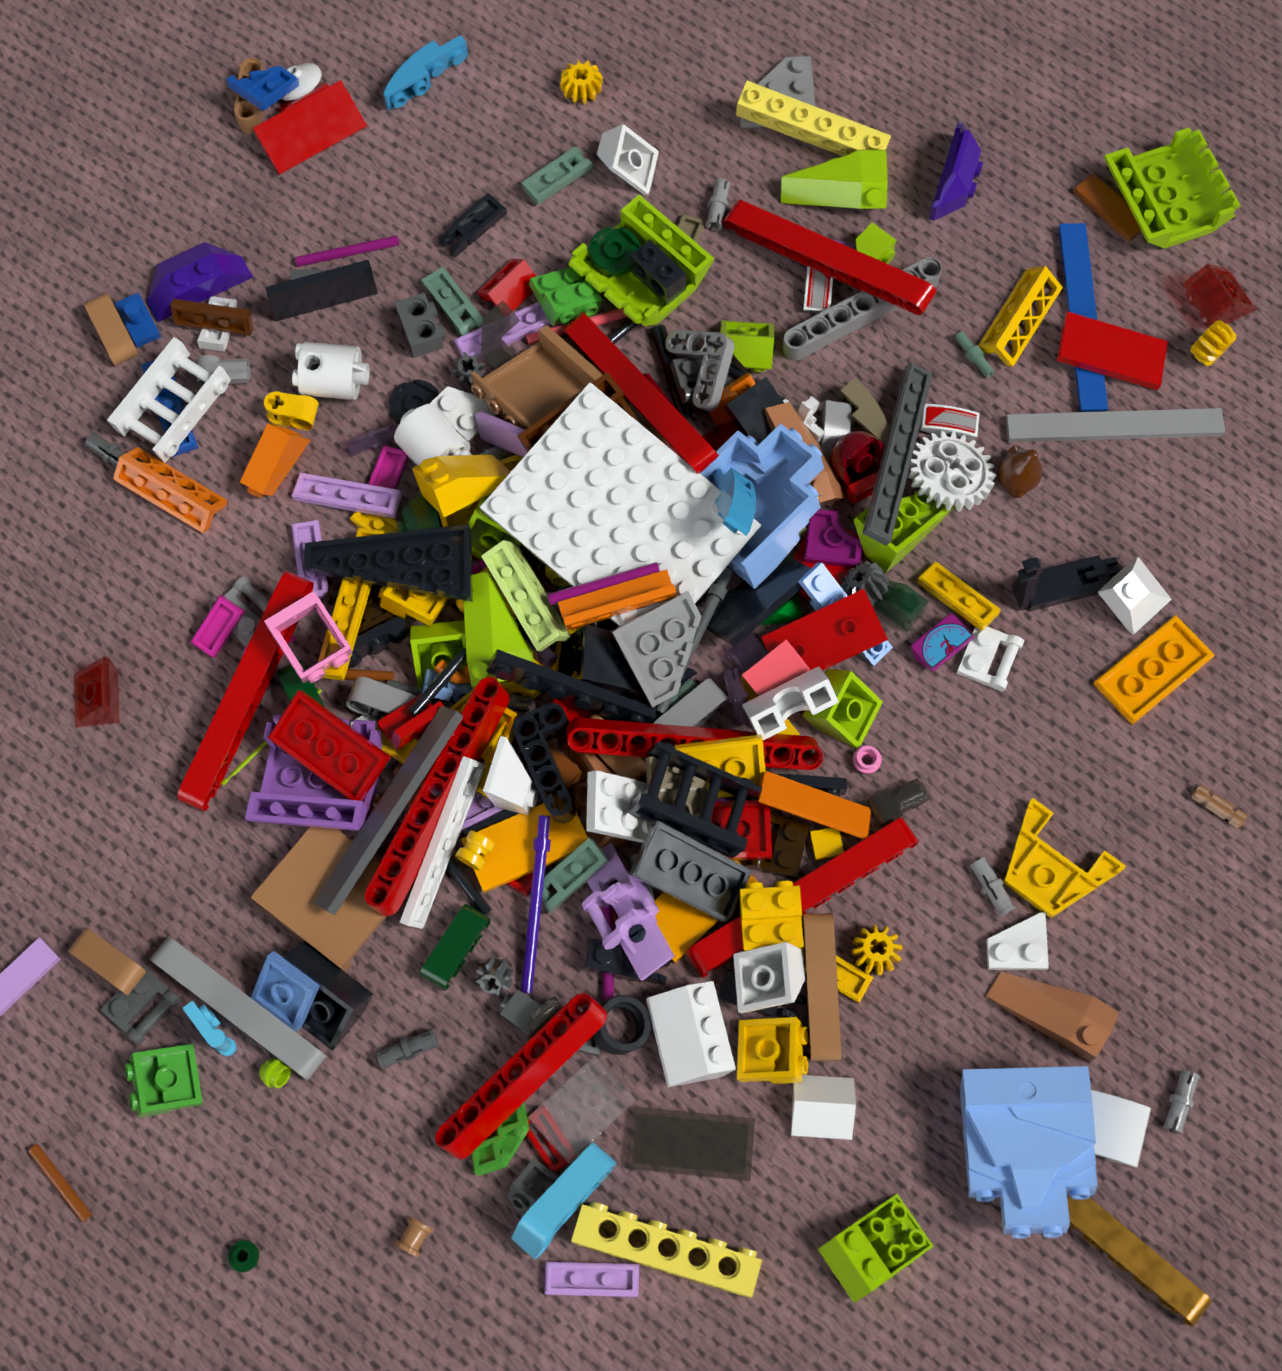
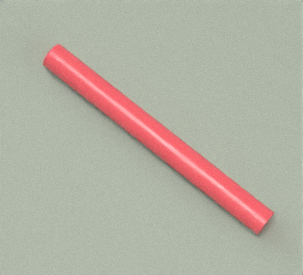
(599, 319)

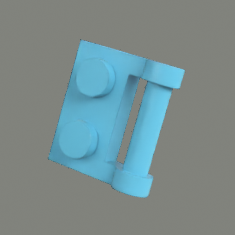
(207, 1025)

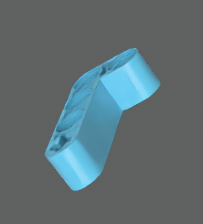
(562, 1199)

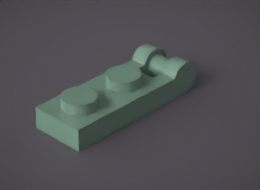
(557, 175)
(451, 301)
(572, 873)

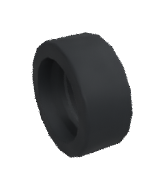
(642, 1021)

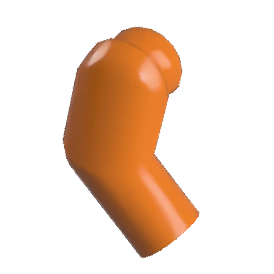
(460, 677)

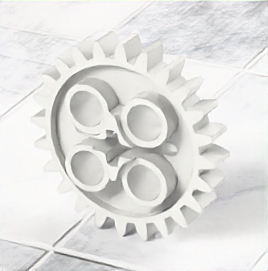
(951, 471)

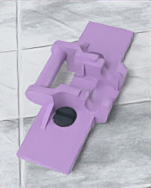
(636, 912)

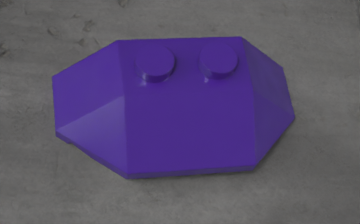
(958, 174)
(195, 277)

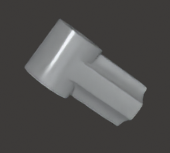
(236, 369)

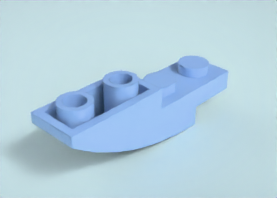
(824, 591)

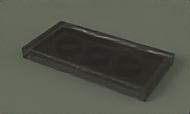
(692, 1144)

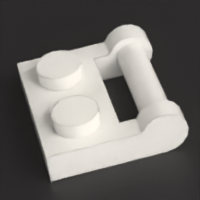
(981, 653)

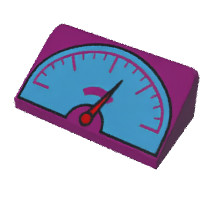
(941, 642)

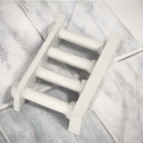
(150, 385)

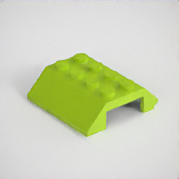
(1174, 189)
(627, 290)

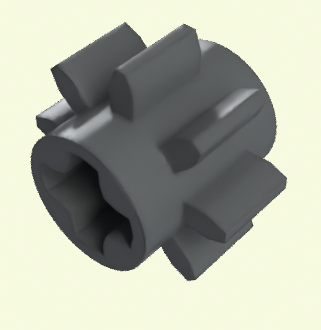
(466, 362)
(494, 976)

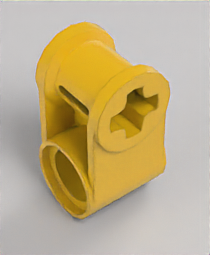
(293, 410)

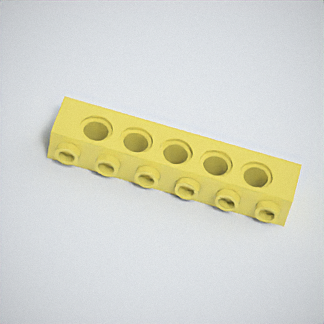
(807, 121)
(588, 1236)

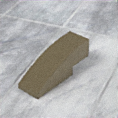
(864, 410)

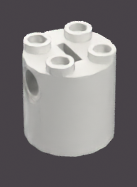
(329, 370)
(429, 434)

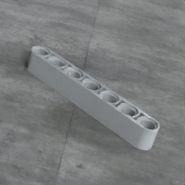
(850, 314)
(238, 1008)

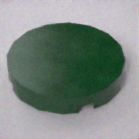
(612, 249)

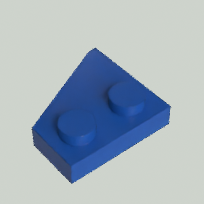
(264, 86)

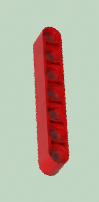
(521, 1076)

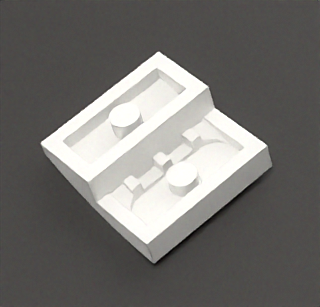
(1119, 1128)

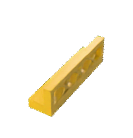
(1018, 308)

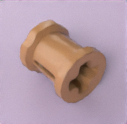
(413, 1237)

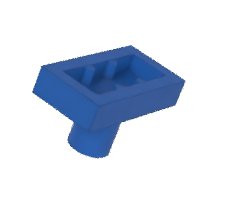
(137, 320)

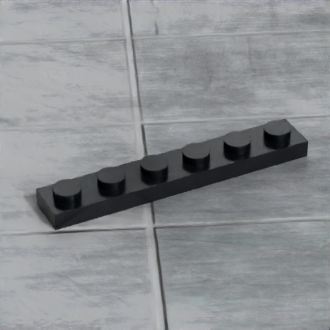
(569, 689)

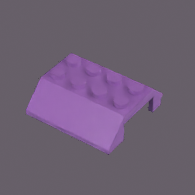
(300, 797)

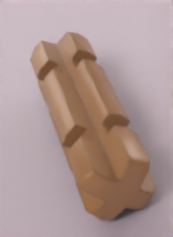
(1219, 806)

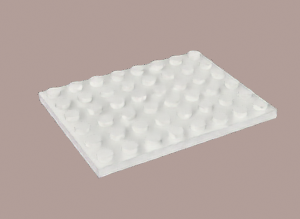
(611, 499)

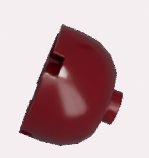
(855, 456)

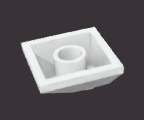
(628, 157)
(1134, 595)
(509, 782)
(768, 976)

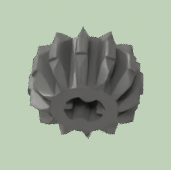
(869, 577)

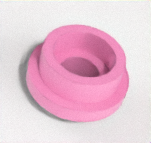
(869, 751)

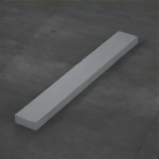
(1115, 425)

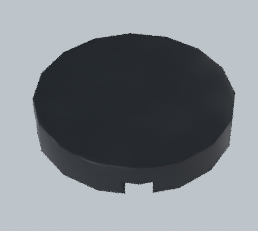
(411, 396)

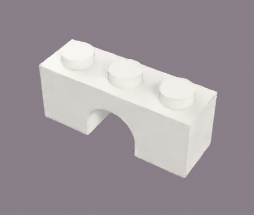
(806, 692)

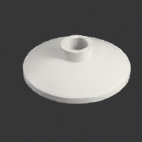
(309, 77)

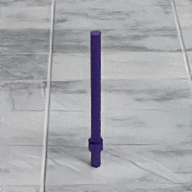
(541, 846)

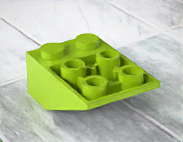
(875, 1248)

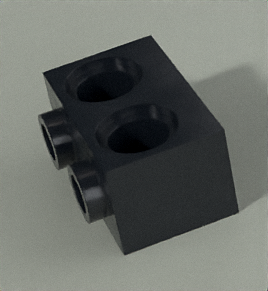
(658, 272)

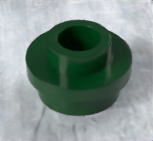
(252, 1260)

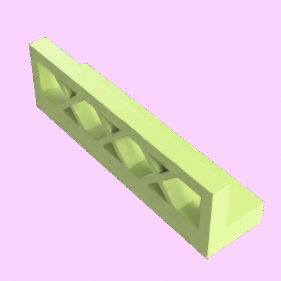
(525, 595)

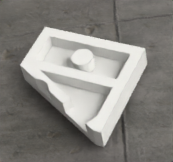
(460, 409)
(1020, 946)

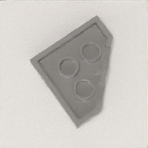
(791, 78)
(660, 646)

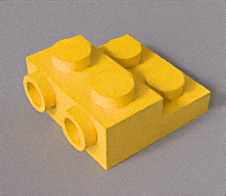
(415, 604)
(771, 915)
(772, 1050)

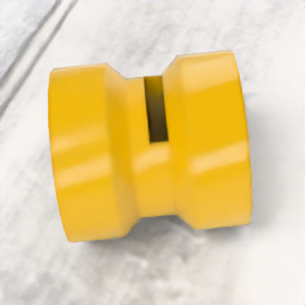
(475, 850)

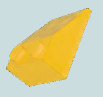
(458, 480)

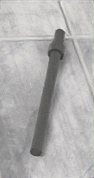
(716, 594)

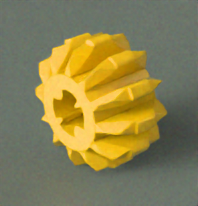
(581, 81)
(1213, 343)
(864, 947)

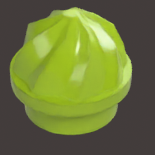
(274, 1073)

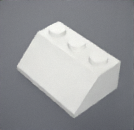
(690, 1034)

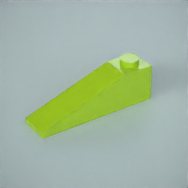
(846, 182)
(913, 524)
(490, 628)

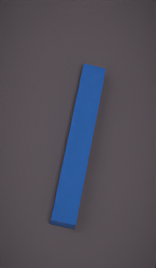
(1081, 301)

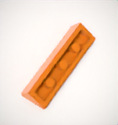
(814, 805)

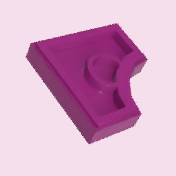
(829, 543)

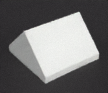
(823, 1107)

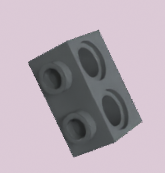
(417, 326)

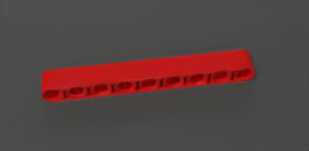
(830, 257)
(641, 393)
(241, 699)
(625, 731)
(426, 803)
(814, 890)

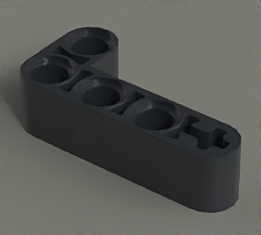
(547, 766)

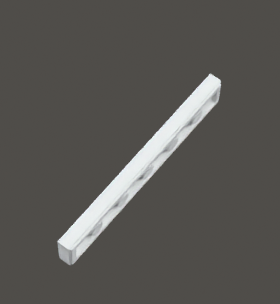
(442, 843)

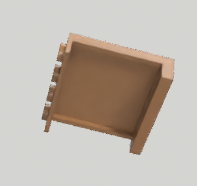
(535, 380)
(297, 882)

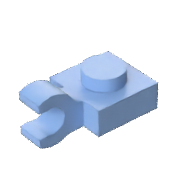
(449, 690)

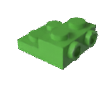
(565, 295)
(163, 1080)

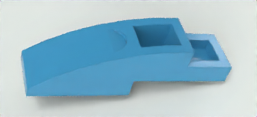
(415, 73)
(736, 500)

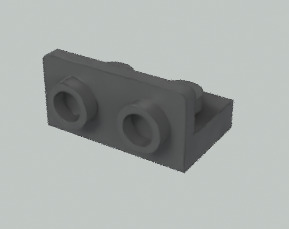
(530, 1185)

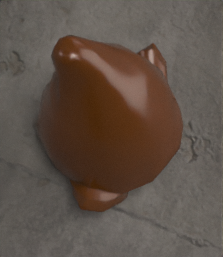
(1020, 471)

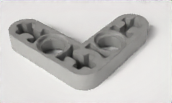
(711, 358)

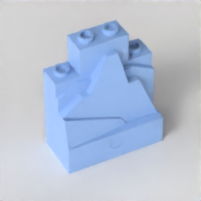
(784, 498)
(1029, 1143)

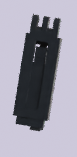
(1047, 587)

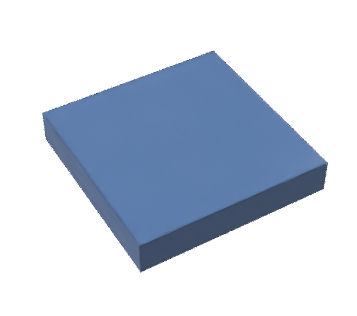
(284, 991)

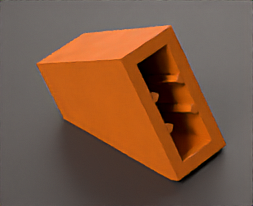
(273, 459)

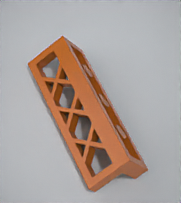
(167, 490)
(617, 600)

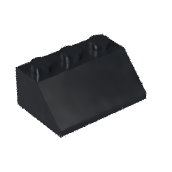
(338, 1000)

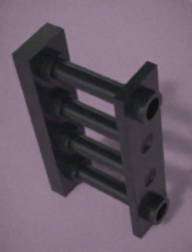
(675, 816)

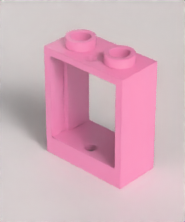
(295, 613)

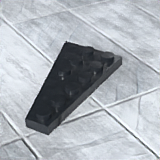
(415, 560)

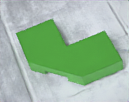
(498, 1150)

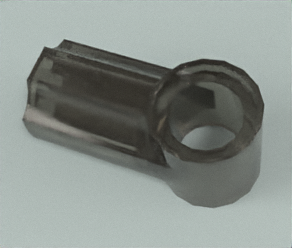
(894, 803)

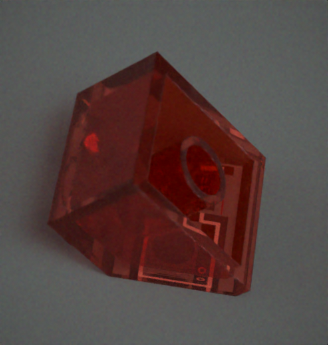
(1218, 295)

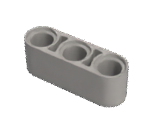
(375, 698)
(695, 707)

